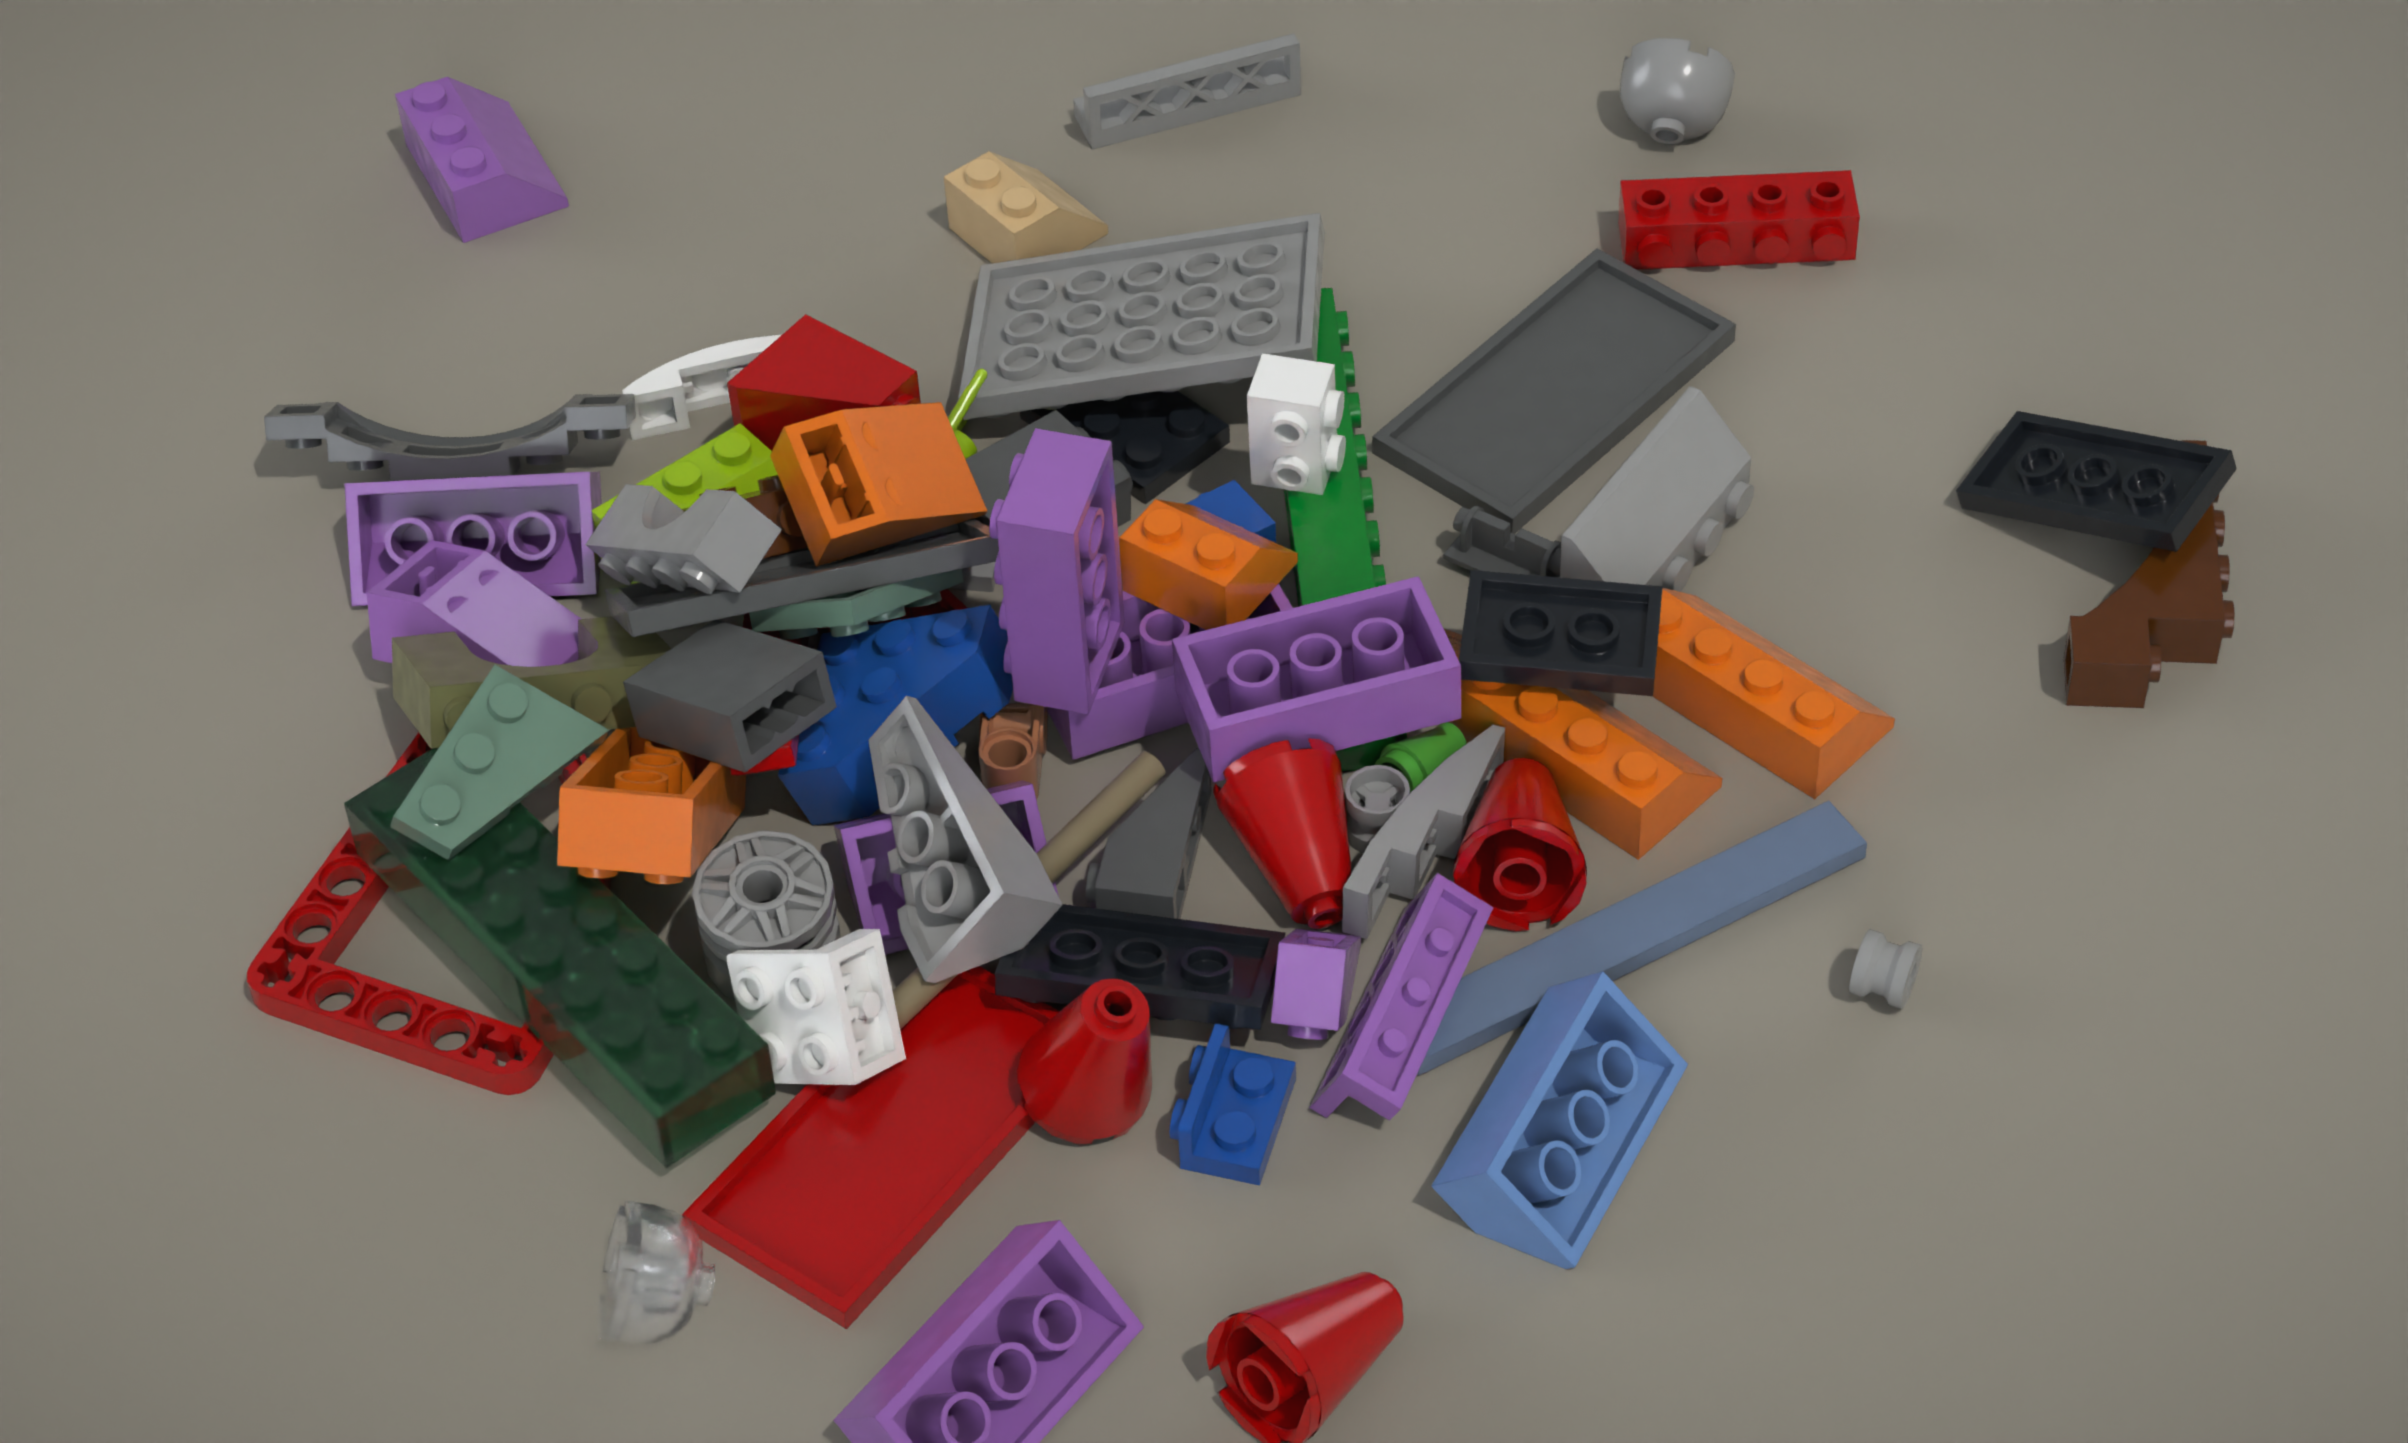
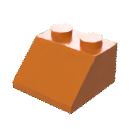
(1199, 564)

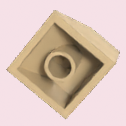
(1015, 211)

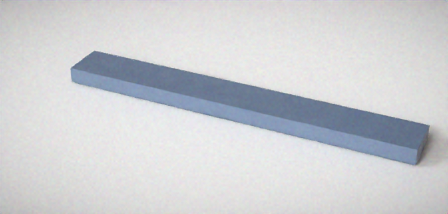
(1647, 926)

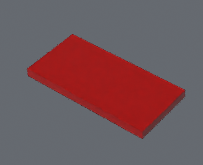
(872, 1169)

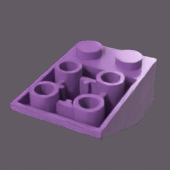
(478, 599)

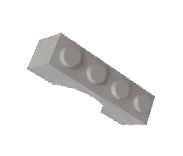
(704, 548)

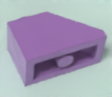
(1314, 982)

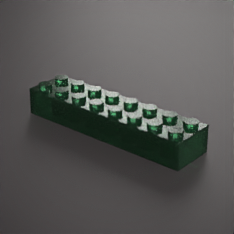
(576, 971)

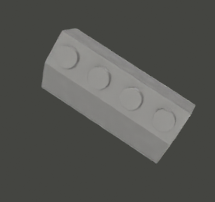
(1663, 502)

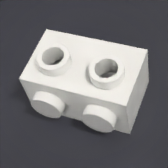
(1294, 424)

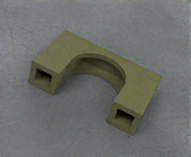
(440, 676)

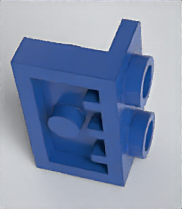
(1231, 1110)

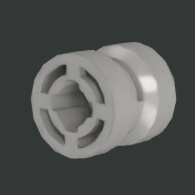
(1370, 800)

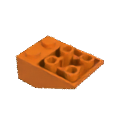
(874, 477)

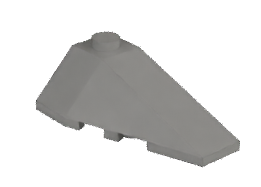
(962, 863)

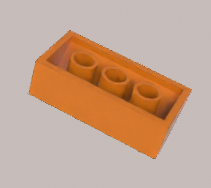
(1760, 696)
(1602, 761)

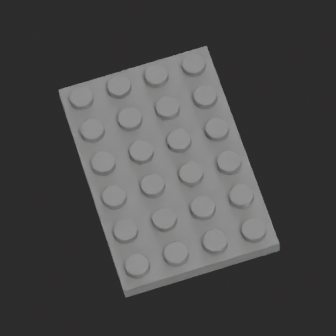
(1144, 315)

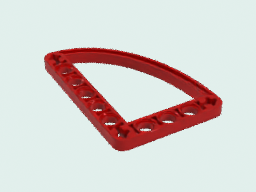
(317, 977)

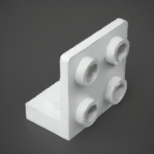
(821, 1009)

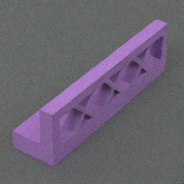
(1405, 1000)

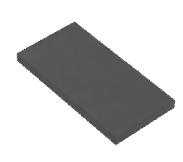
(1554, 390)
(796, 579)

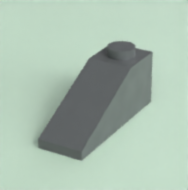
(1155, 847)

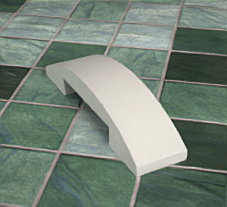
(688, 385)

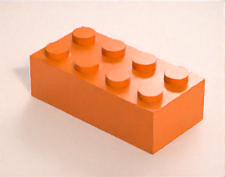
(645, 810)

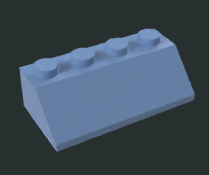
(1561, 1122)

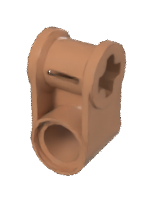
(1013, 745)

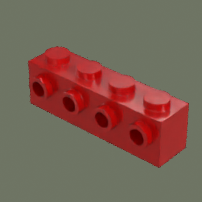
(1738, 220)

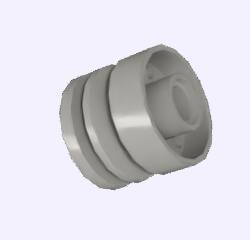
(762, 896)

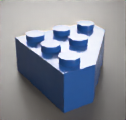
(940, 659)

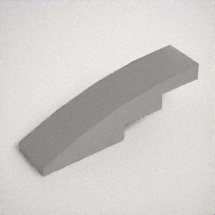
(1423, 825)

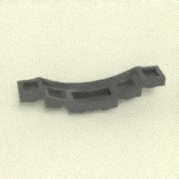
(420, 457)

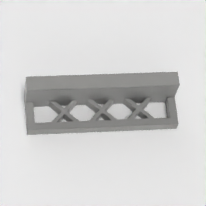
(1190, 91)

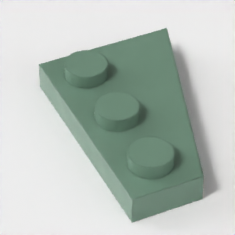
(491, 761)

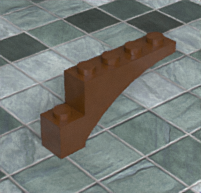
(2161, 614)

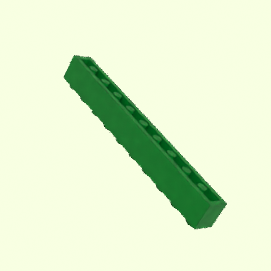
(1332, 528)

